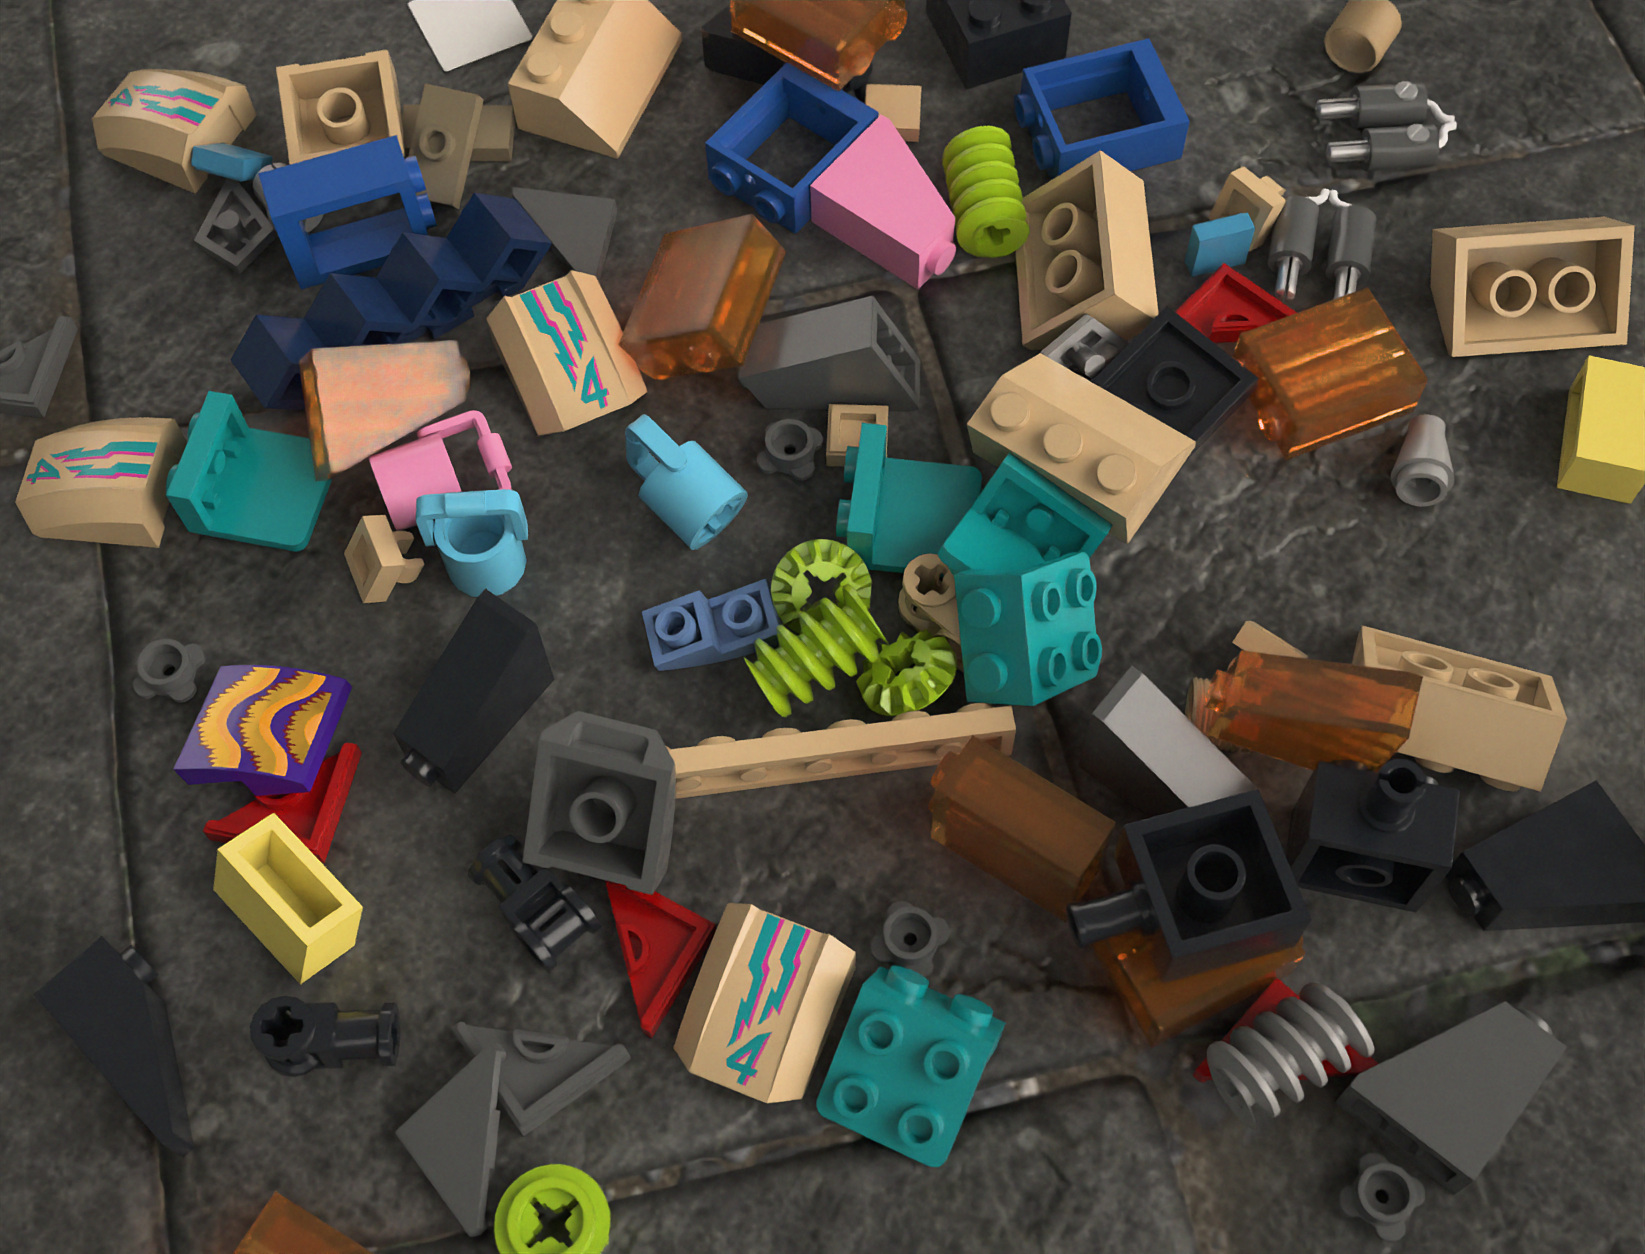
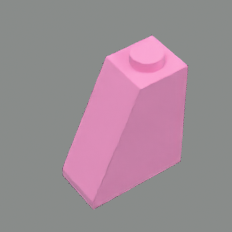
(885, 206)

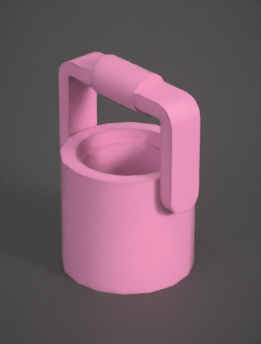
(426, 469)

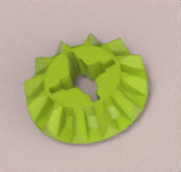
(822, 559)
(912, 687)
(557, 1189)

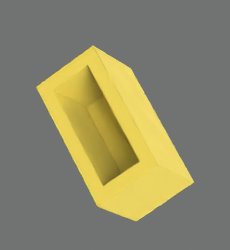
(1605, 431)
(286, 897)

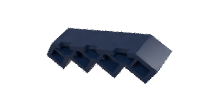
(419, 290)

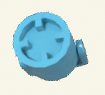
(687, 485)
(476, 537)

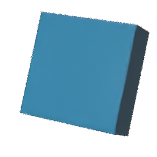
(229, 161)
(1219, 242)

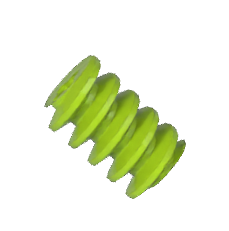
(985, 192)
(815, 651)

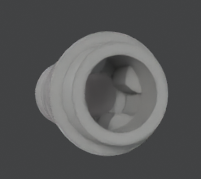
(1424, 465)

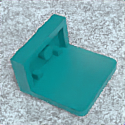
(245, 480)
(900, 504)
(1021, 523)
(1028, 630)
(909, 1064)

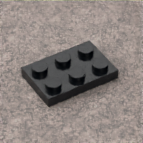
(1178, 377)

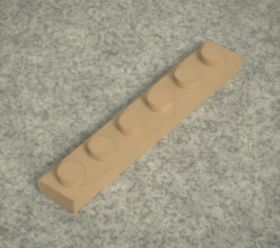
(839, 751)

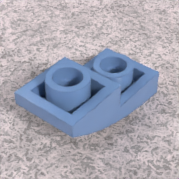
(712, 630)

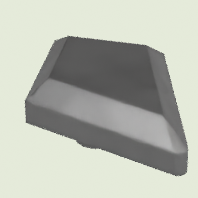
(234, 228)
(1085, 347)

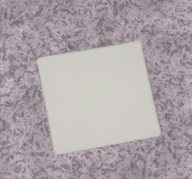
(468, 28)

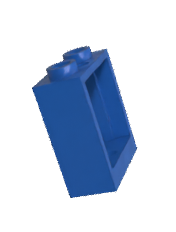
(1096, 75)
(786, 95)
(338, 183)

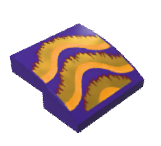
(264, 728)

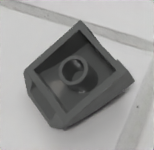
(602, 801)

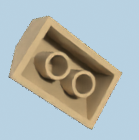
(593, 72)
(1086, 253)
(1532, 285)
(1080, 441)
(1473, 711)

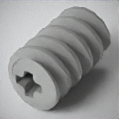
(1285, 1047)

